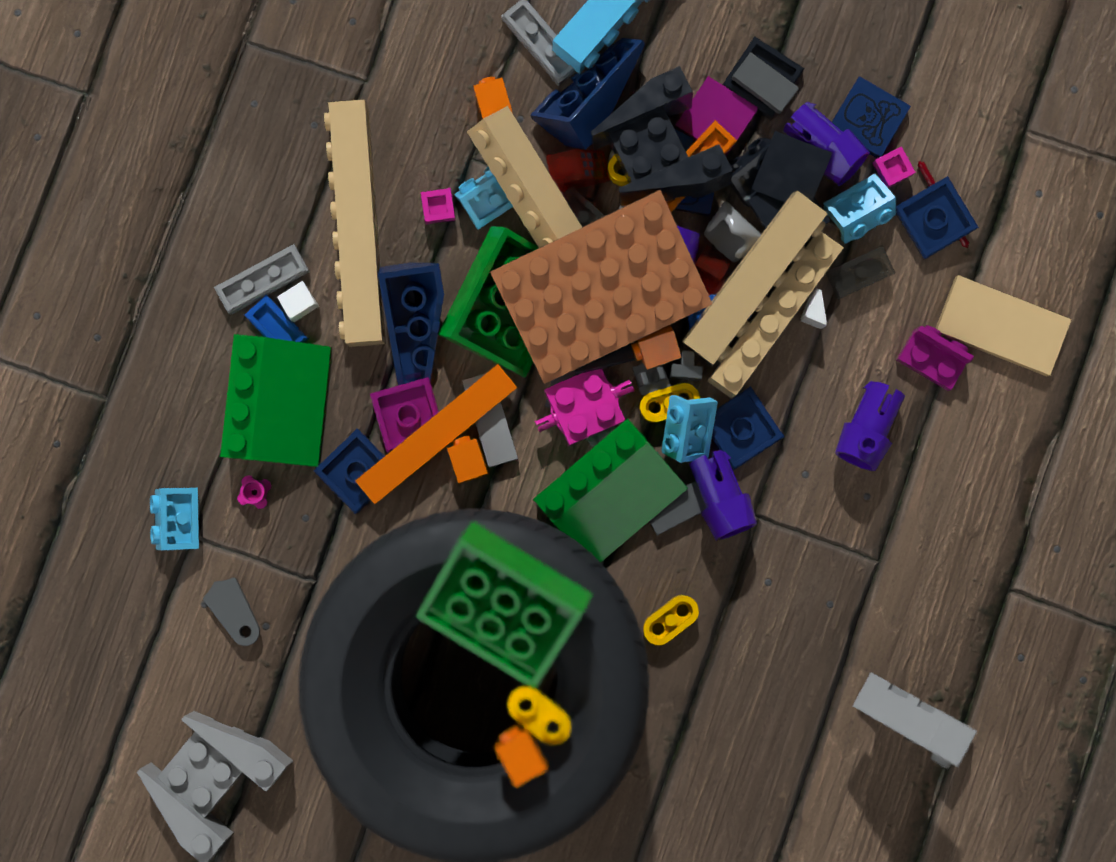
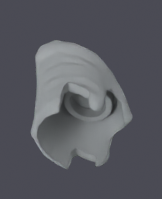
(731, 233)

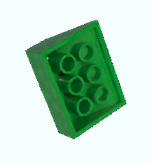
(479, 314)
(275, 401)
(611, 491)
(504, 605)

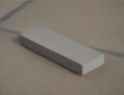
(537, 38)
(261, 279)
(494, 433)

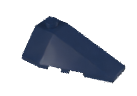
(590, 97)
(412, 310)

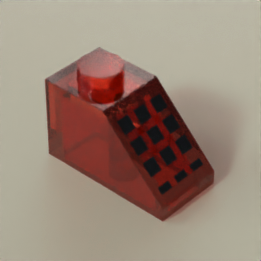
(577, 168)

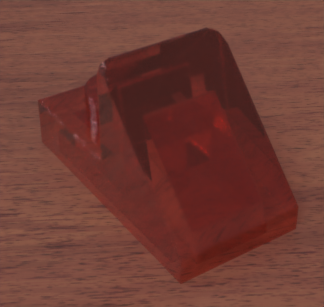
(712, 267)

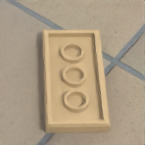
(1003, 325)

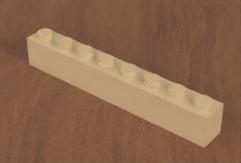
(356, 223)

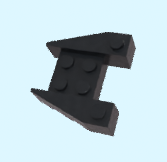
(651, 148)

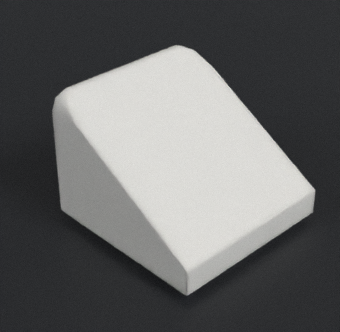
(297, 301)
(814, 310)

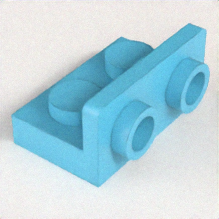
(483, 199)
(861, 208)
(688, 428)
(175, 518)

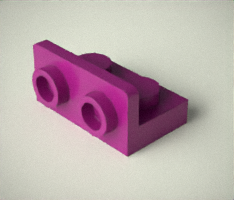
(934, 356)

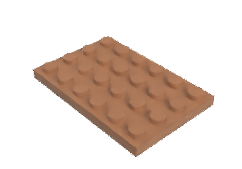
(601, 287)

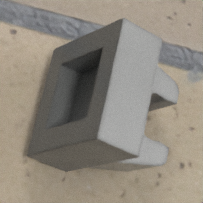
(685, 369)
(650, 379)

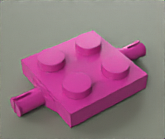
(584, 406)

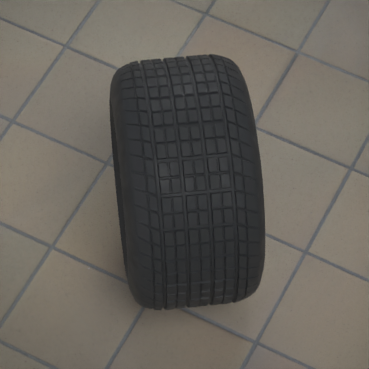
(406, 781)

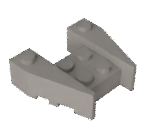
(915, 720)
(203, 775)

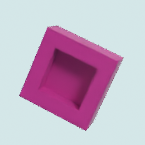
(893, 167)
(438, 206)

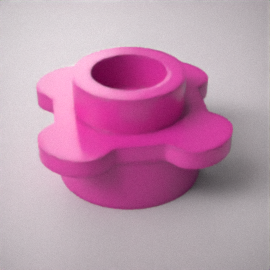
(246, 496)

